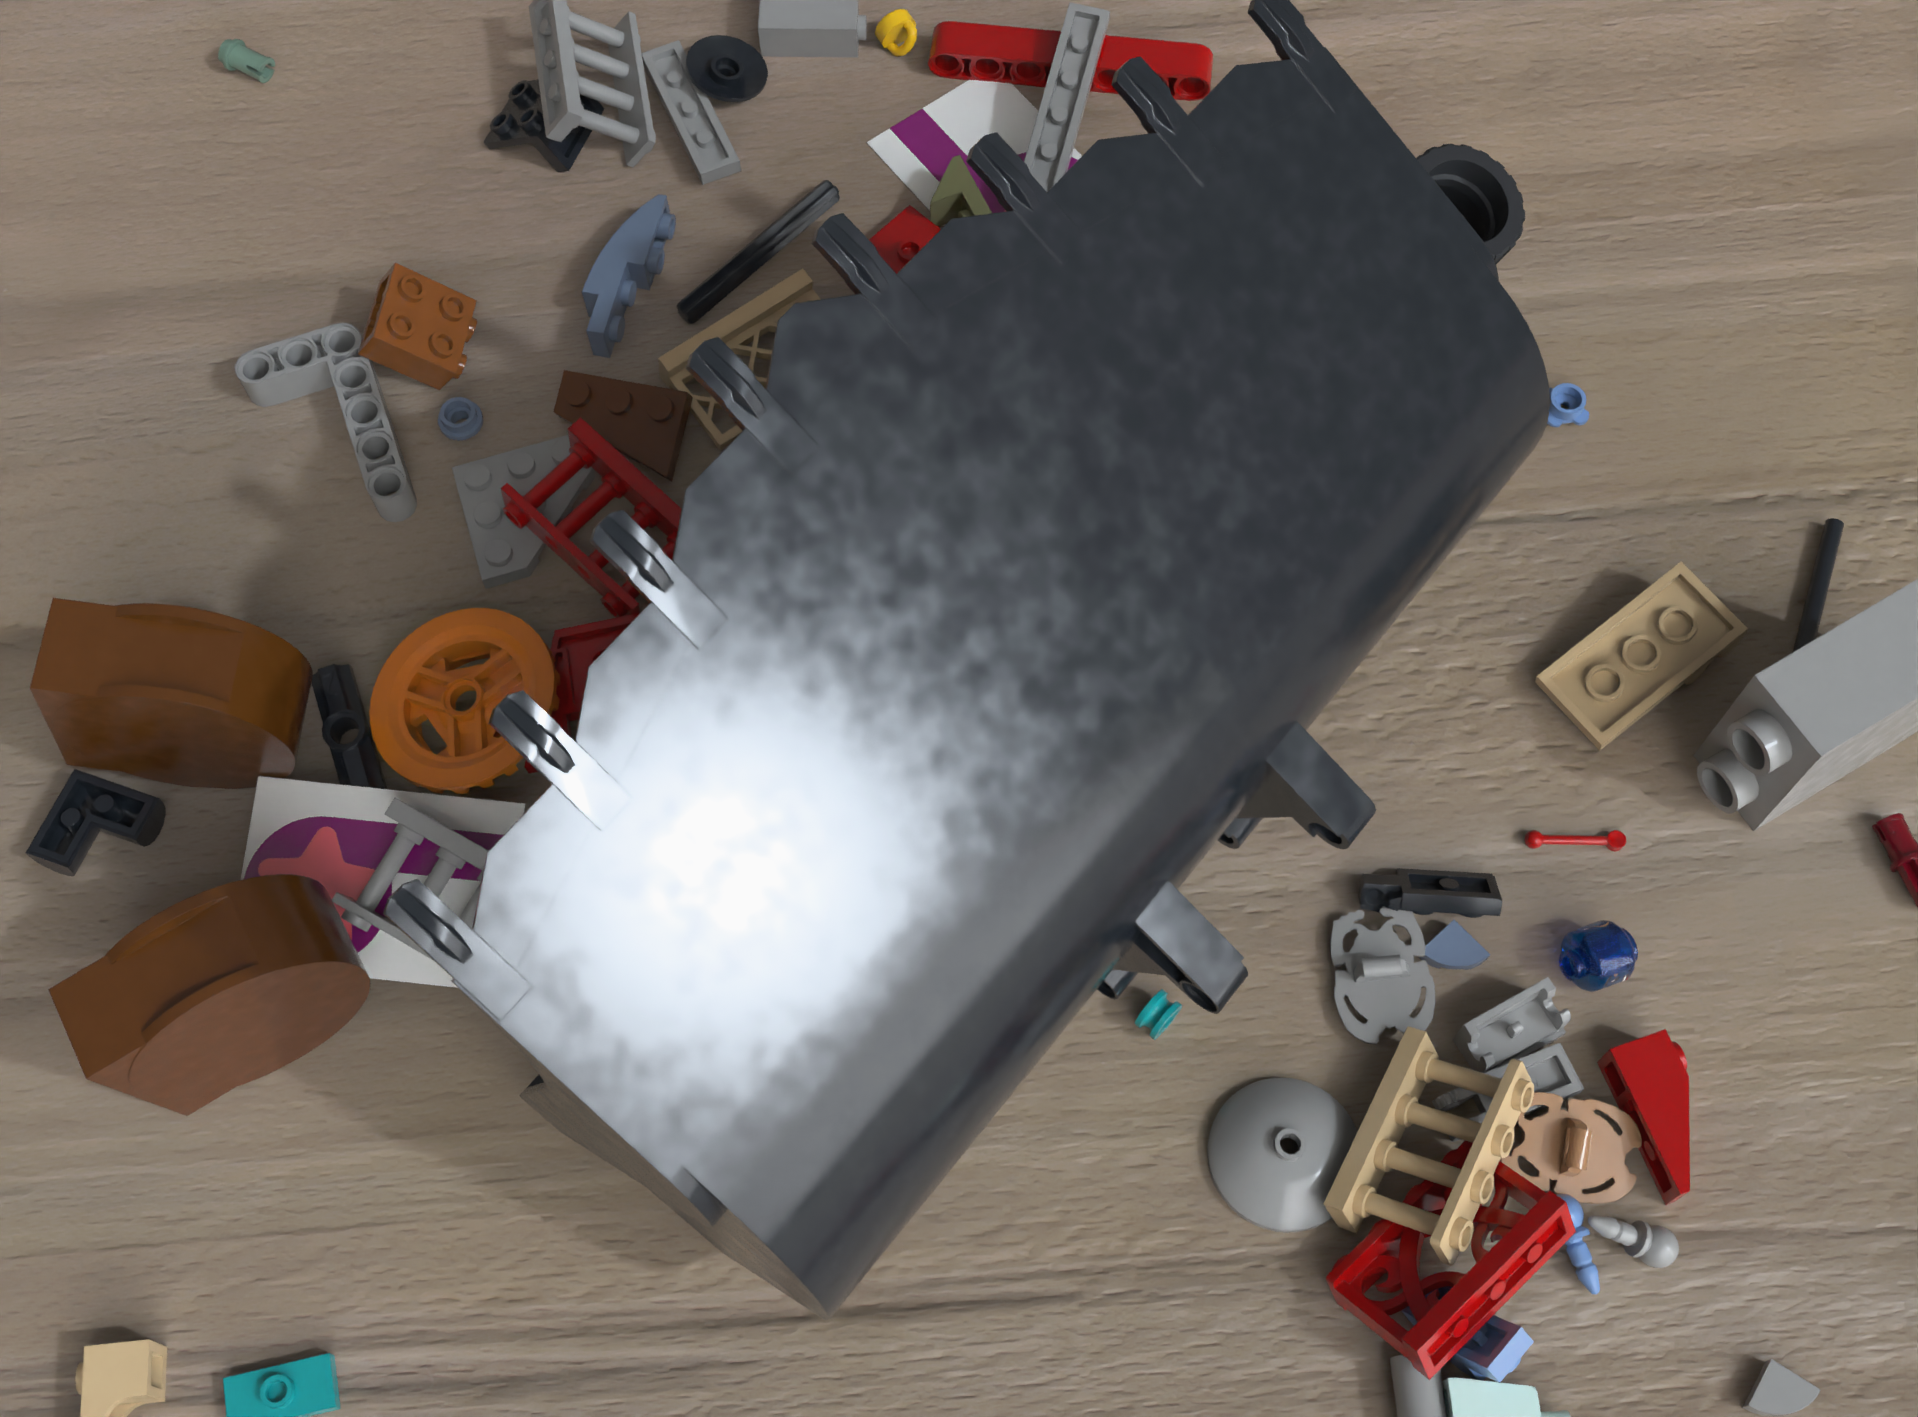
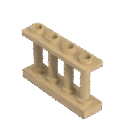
(1397, 1107)

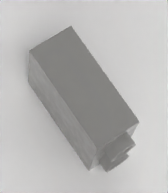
(1817, 714)

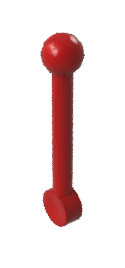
(1614, 840)

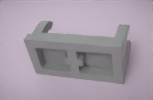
(1512, 1028)

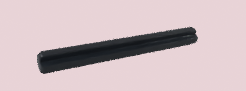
(758, 252)

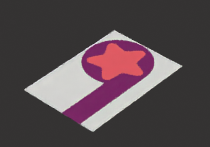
(949, 127)
(340, 839)

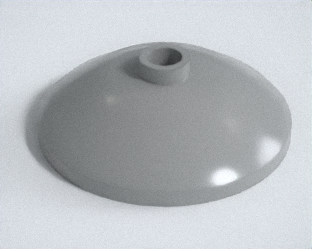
(1254, 1172)

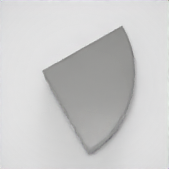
(1779, 1391)

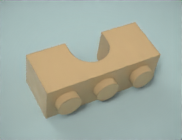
(121, 1377)

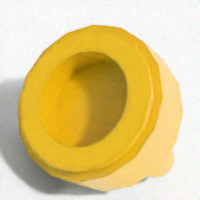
(896, 28)

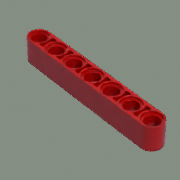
(1027, 55)

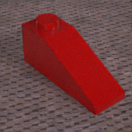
(1653, 1089)

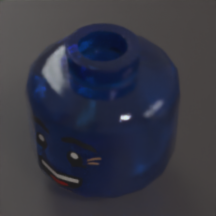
(1598, 955)

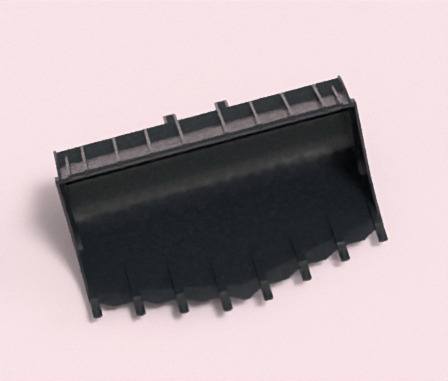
(989, 652)

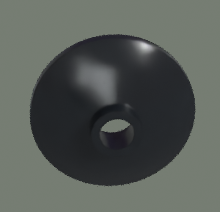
(726, 68)

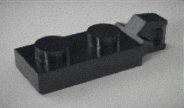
(1431, 892)

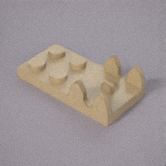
(1641, 655)

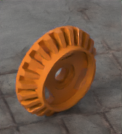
(423, 684)

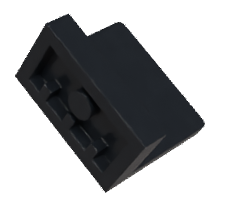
(523, 123)

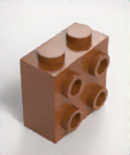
(418, 327)

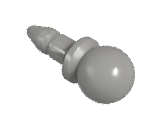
(1652, 1244)

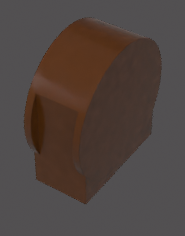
(171, 693)
(215, 992)

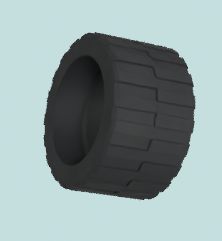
(1480, 193)

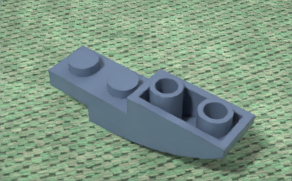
(623, 266)

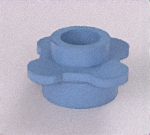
(1574, 399)

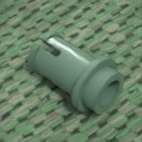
(237, 56)

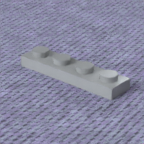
(691, 114)

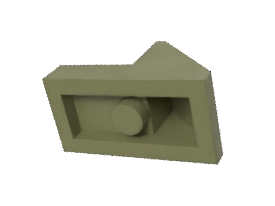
(956, 195)

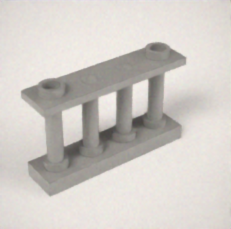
(562, 85)
(411, 830)

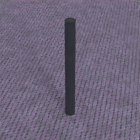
(1819, 582)

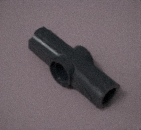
(341, 711)

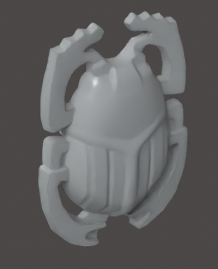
(1381, 975)

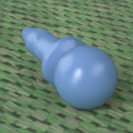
(1578, 1250)

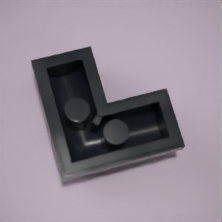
(91, 807)

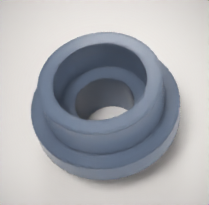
(457, 409)

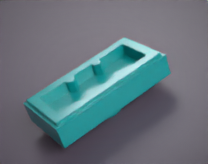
(285, 1390)

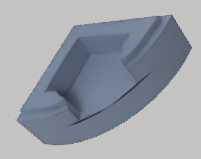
(1454, 949)

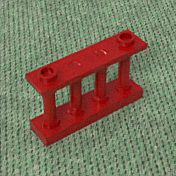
(619, 480)

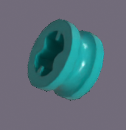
(1158, 1014)

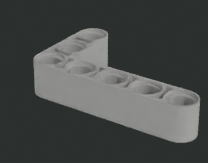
(327, 360)

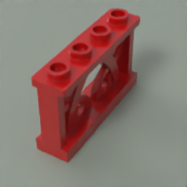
(1475, 1297)

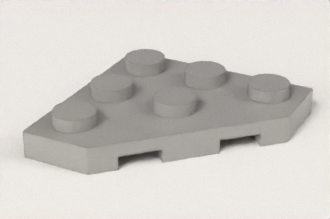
(500, 547)

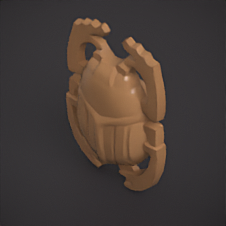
(1577, 1148)

